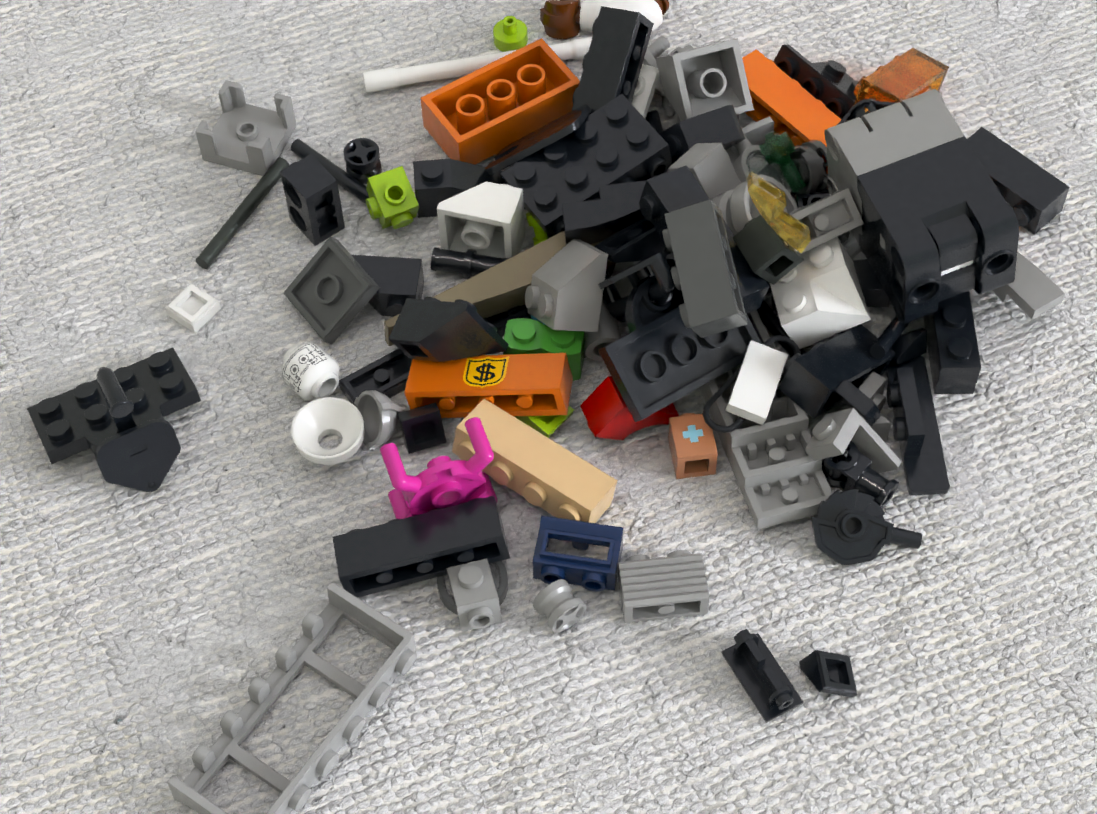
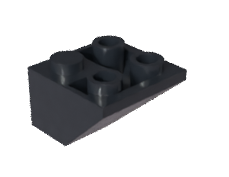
(444, 331)

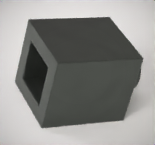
(766, 250)

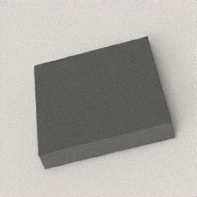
(331, 290)

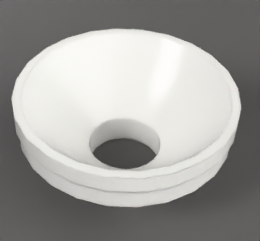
(323, 418)

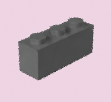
(704, 269)

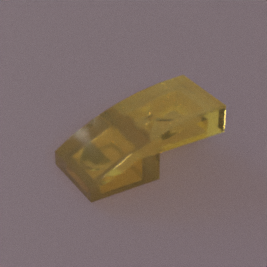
(770, 204)

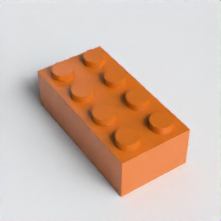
(499, 103)

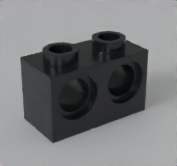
(313, 199)

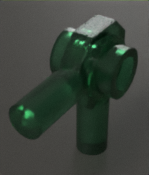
(778, 149)

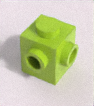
(391, 199)

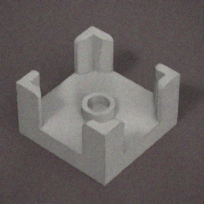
(246, 134)

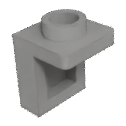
(474, 595)

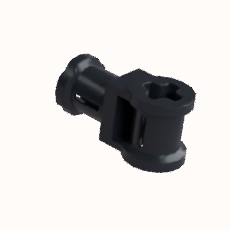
(855, 473)

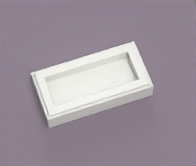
(756, 382)

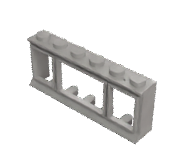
(265, 693)

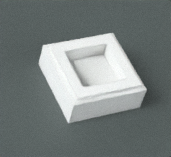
(193, 308)

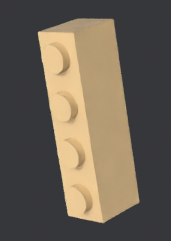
(538, 467)

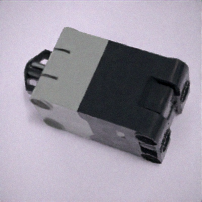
(924, 203)

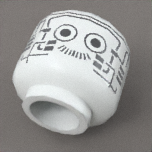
(310, 371)

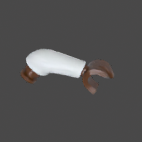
(566, 17)

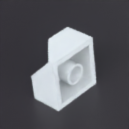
(483, 220)
(820, 295)

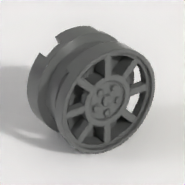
(811, 166)

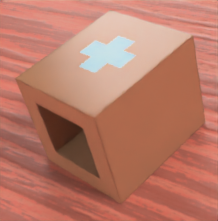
(692, 446)

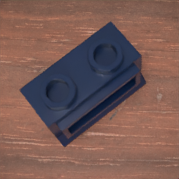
(576, 570)

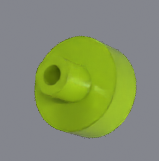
(510, 34)

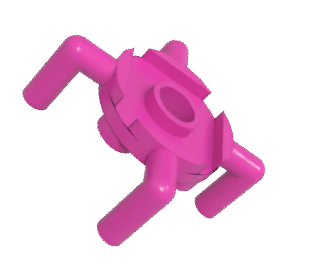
(444, 482)

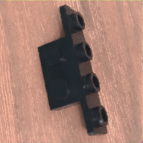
(821, 79)
(916, 427)

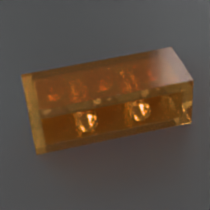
(902, 78)

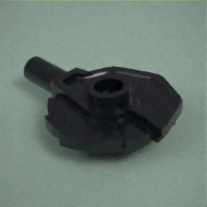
(853, 528)

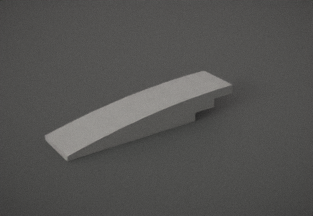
(771, 458)

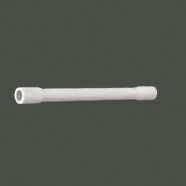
(394, 77)

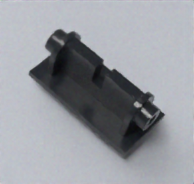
(761, 676)

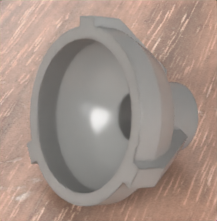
(379, 417)

